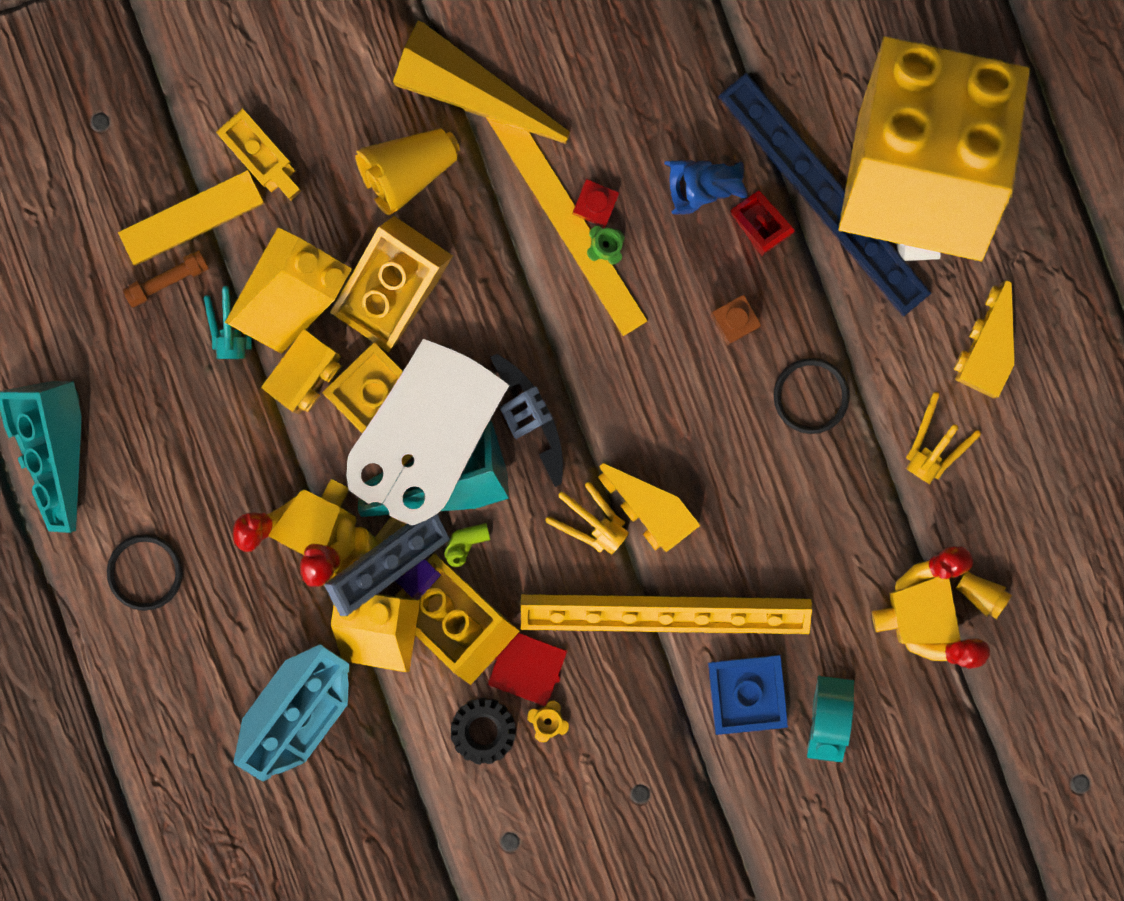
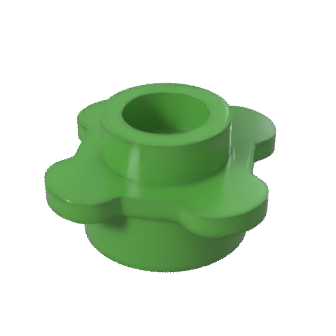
(612, 237)

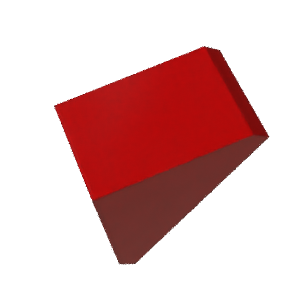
(762, 222)

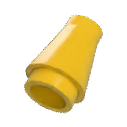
(984, 594)

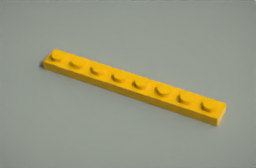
(666, 614)

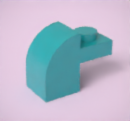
(831, 719)

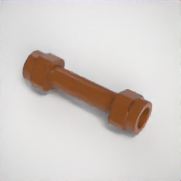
(138, 293)

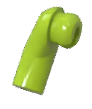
(462, 541)

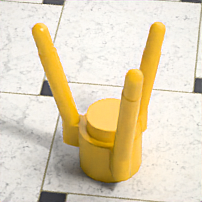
(928, 464)
(608, 533)

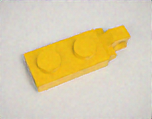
(259, 154)

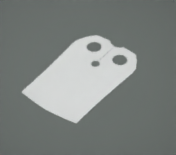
(435, 417)

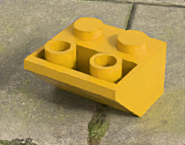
(302, 373)

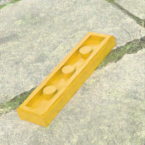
(191, 218)

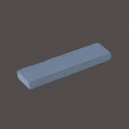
(385, 564)

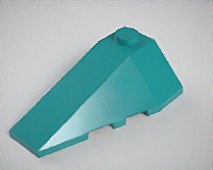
(48, 433)
(480, 484)

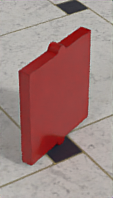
(528, 669)

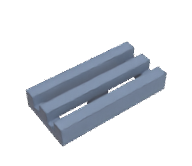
(533, 409)

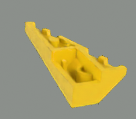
(447, 74)

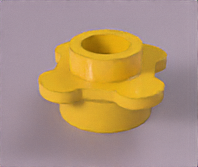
(544, 731)

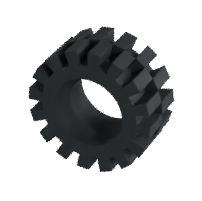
(483, 753)

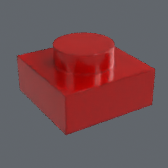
(595, 203)

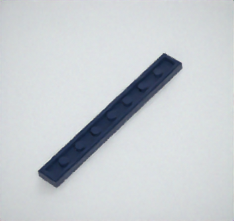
(821, 192)

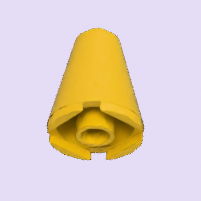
(405, 166)

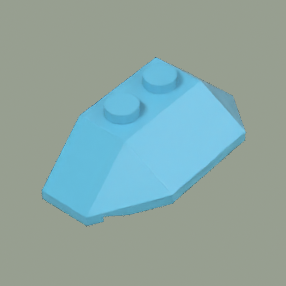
(293, 713)

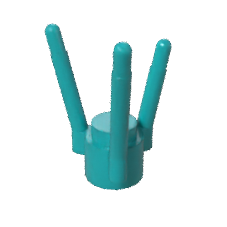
(229, 342)

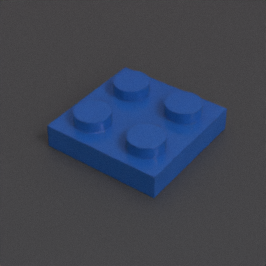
(747, 694)

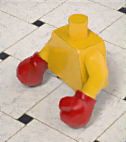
(308, 526)
(926, 611)

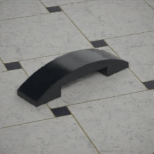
(551, 458)

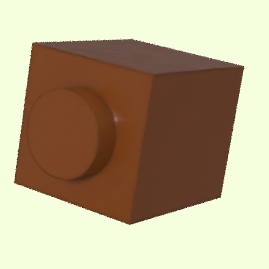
(735, 320)

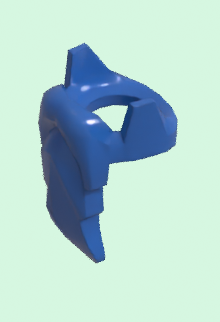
(704, 183)

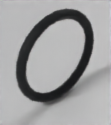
(807, 362)
(178, 570)

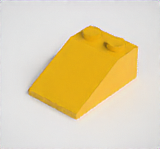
(390, 283)
(287, 291)
(460, 624)

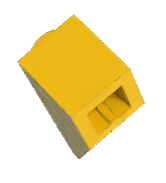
(992, 351)
(659, 511)

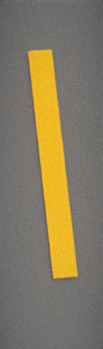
(571, 228)

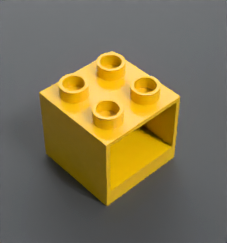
(934, 149)

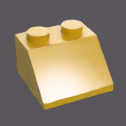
(378, 632)

